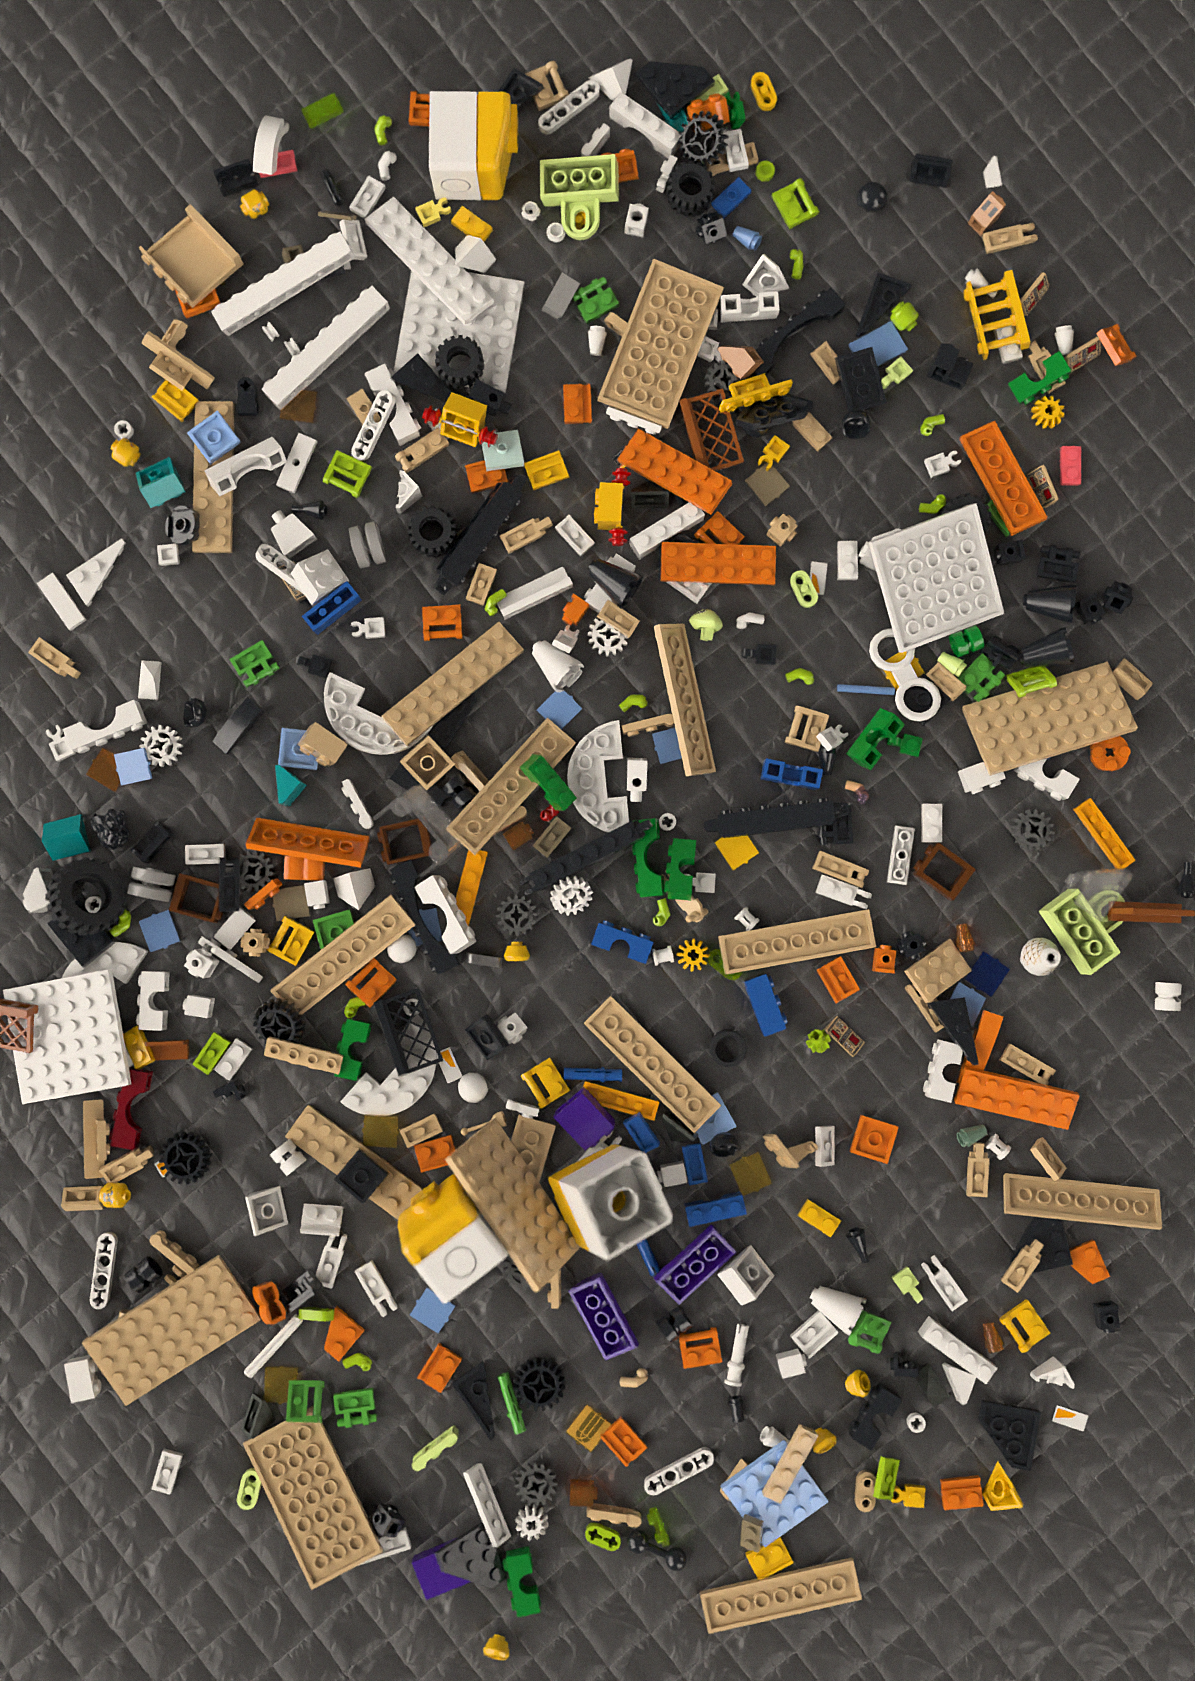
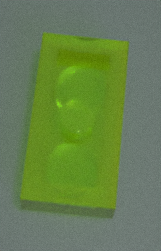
(322, 110)

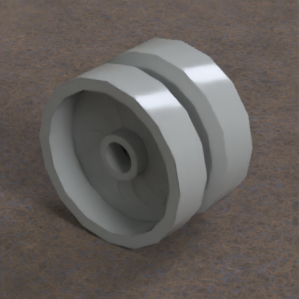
(366, 545)
(151, 883)

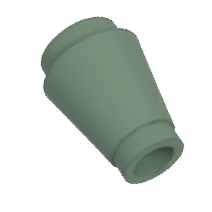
(971, 1135)

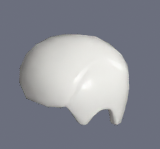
(402, 949)
(472, 1087)

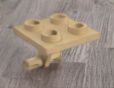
(788, 1156)

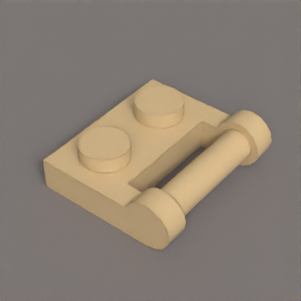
(546, 98)
(815, 724)

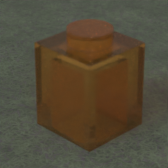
(518, 835)
(582, 1492)

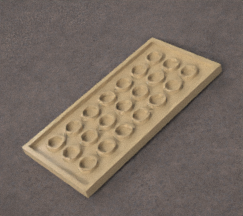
(660, 343)
(1049, 721)
(513, 1204)
(172, 1330)
(313, 1499)

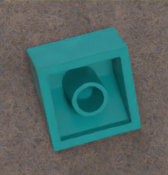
(160, 482)

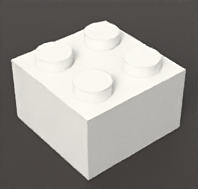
(318, 576)

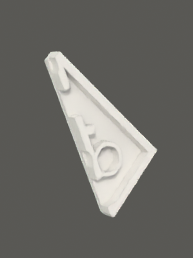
(91, 574)
(229, 957)

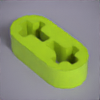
(316, 1314)
(604, 1532)

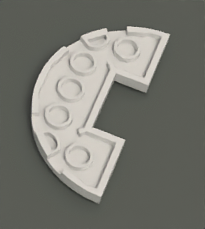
(356, 725)
(588, 779)
(120, 957)
(395, 1092)

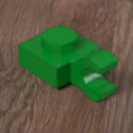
(736, 110)
(908, 745)

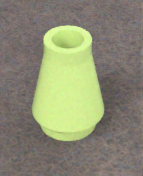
(952, 663)

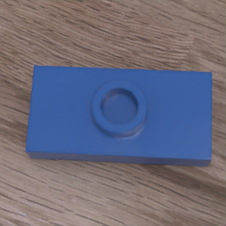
(731, 197)
(641, 1132)
(694, 1164)

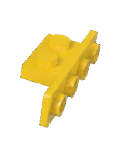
(753, 390)

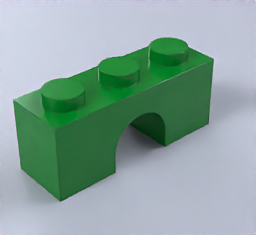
(1056, 371)
(881, 726)
(556, 791)
(680, 885)
(354, 1031)
(525, 1598)

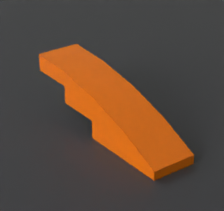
(984, 1040)

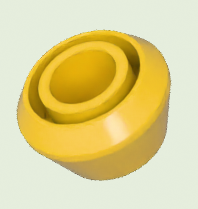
(516, 952)
(858, 1383)
(824, 1441)
(497, 1648)

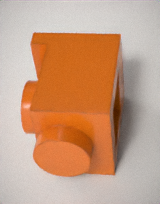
(575, 611)
(879, 965)

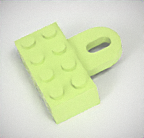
(579, 186)
(1079, 933)

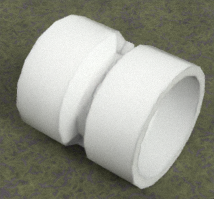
(1168, 996)
(291, 1163)

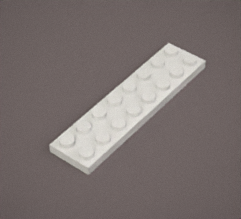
(429, 260)

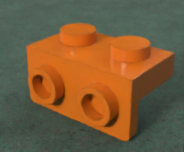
(627, 165)

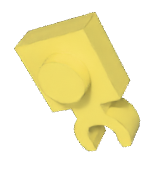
(430, 212)

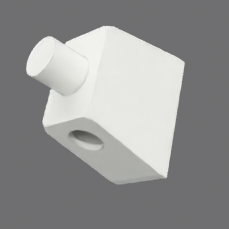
(291, 534)
(636, 769)

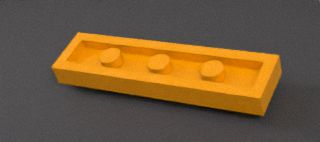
(1104, 834)
(470, 882)
(623, 1101)

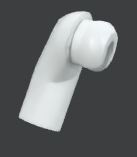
(387, 158)
(747, 618)

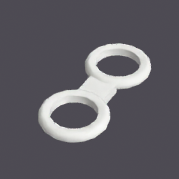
(905, 678)

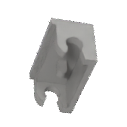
(560, 296)

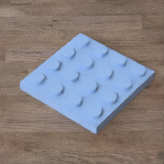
(799, 1502)

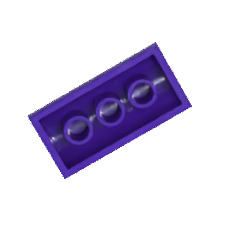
(695, 1264)
(603, 1316)

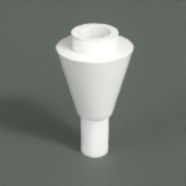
(978, 280)

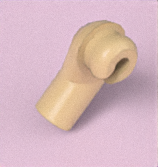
(636, 1381)

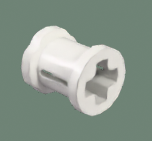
(740, 916)
(662, 955)
(993, 1141)

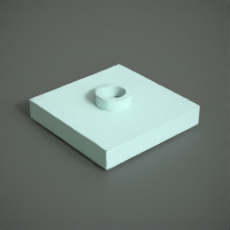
(505, 452)

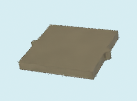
(337, 215)
(767, 484)
(291, 903)

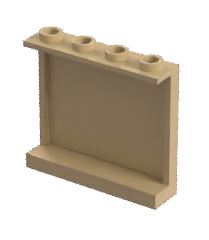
(192, 258)

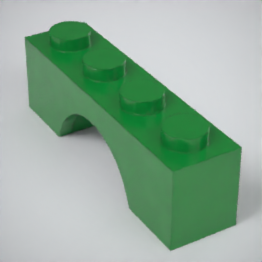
(649, 882)

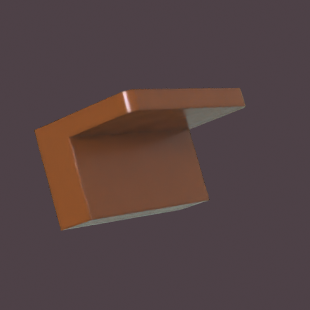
(169, 1049)

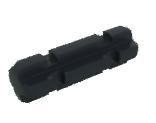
(331, 187)

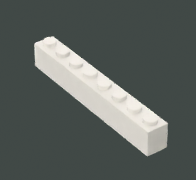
(283, 283)
(326, 347)

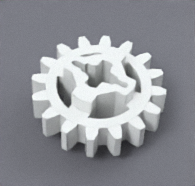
(600, 635)
(165, 752)
(571, 895)

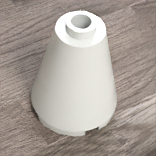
(557, 665)
(838, 1306)

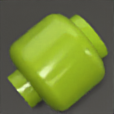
(904, 316)

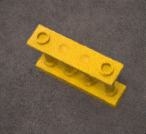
(1012, 302)

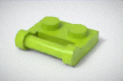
(790, 207)
(350, 468)
(1031, 680)

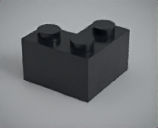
(949, 368)

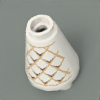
(1035, 956)

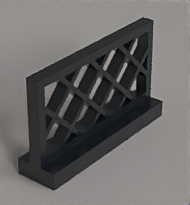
(393, 1040)

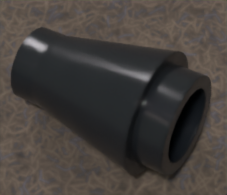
(827, 760)

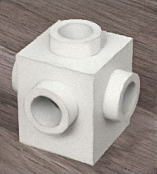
(201, 963)
(512, 1023)

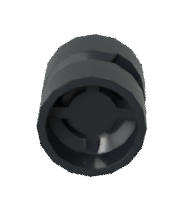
(464, 796)
(141, 1276)
(674, 1324)

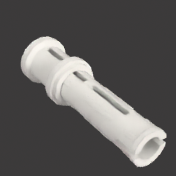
(736, 1363)

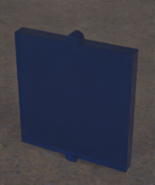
(987, 974)

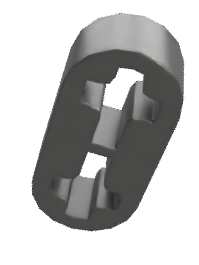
(484, 960)

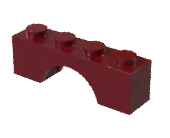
(126, 1132)

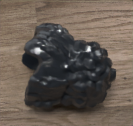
(111, 828)

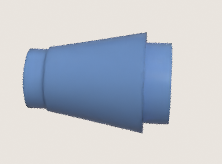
(749, 238)

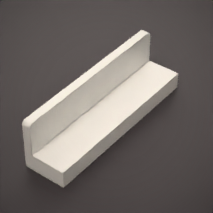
(535, 592)

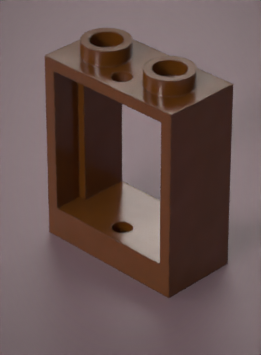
(383, 838)
(959, 882)
(180, 893)

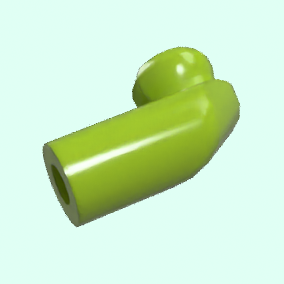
(382, 123)
(930, 422)
(933, 508)
(493, 600)
(800, 673)
(639, 700)
(123, 924)
(352, 1007)

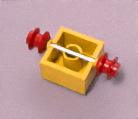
(462, 420)
(610, 506)

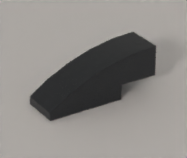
(238, 725)

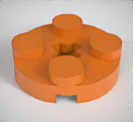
(1120, 754)

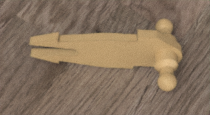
(693, 908)

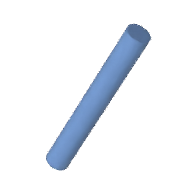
(865, 689)

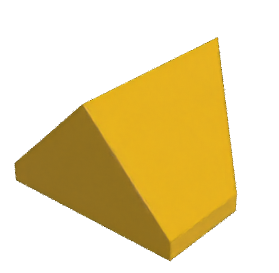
(1000, 1492)

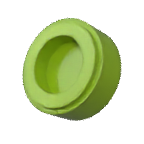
(765, 171)

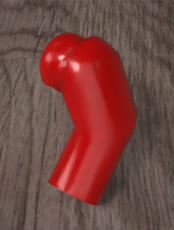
(549, 813)

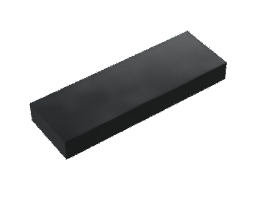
(406, 780)

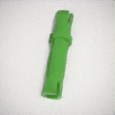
(514, 1411)

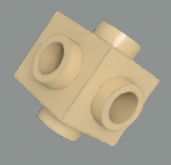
(781, 535)
(262, 942)

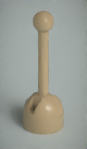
(500, 1117)

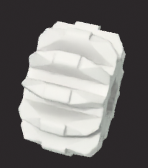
(532, 1529)

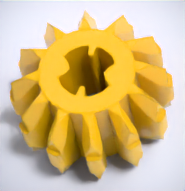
(1043, 417)
(688, 959)

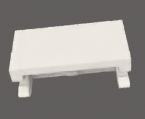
(234, 928)

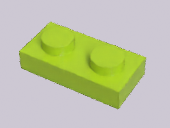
(211, 1053)
(886, 1478)

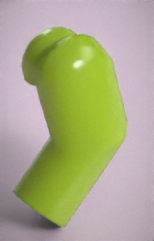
(797, 255)
(663, 914)
(358, 1359)

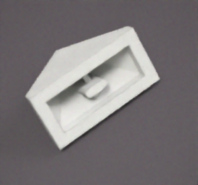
(149, 680)
(960, 1382)

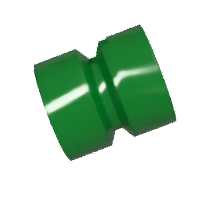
(967, 641)

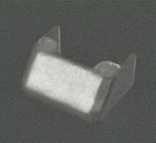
(433, 818)
(1097, 889)

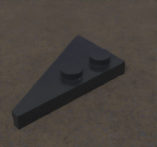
(520, 87)
(883, 296)
(420, 377)
(955, 1018)
(474, 1392)

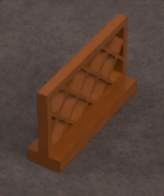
(694, 432)
(1147, 912)
(19, 1010)

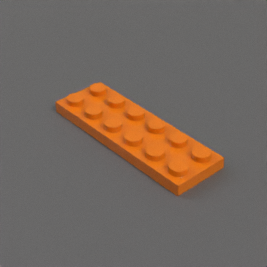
(675, 471)
(1003, 478)
(718, 563)
(307, 842)
(1016, 1097)

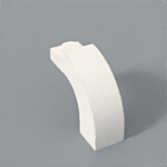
(267, 144)

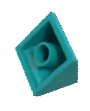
(287, 786)
(65, 837)

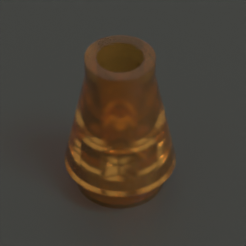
(964, 938)
(992, 1339)

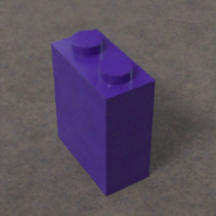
(585, 1119)
(430, 1576)

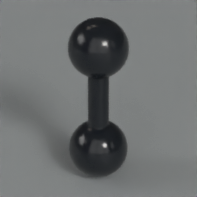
(674, 1558)

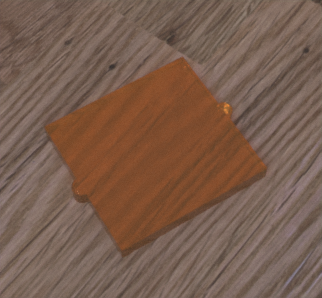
(300, 408)
(104, 770)

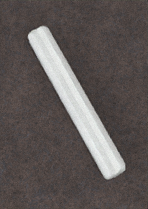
(273, 1346)

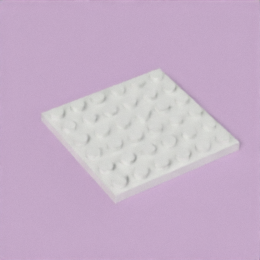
(430, 322)
(936, 577)
(74, 1038)

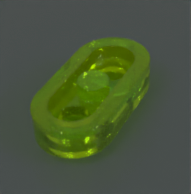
(719, 965)
(661, 1534)

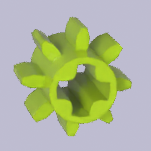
(818, 1041)

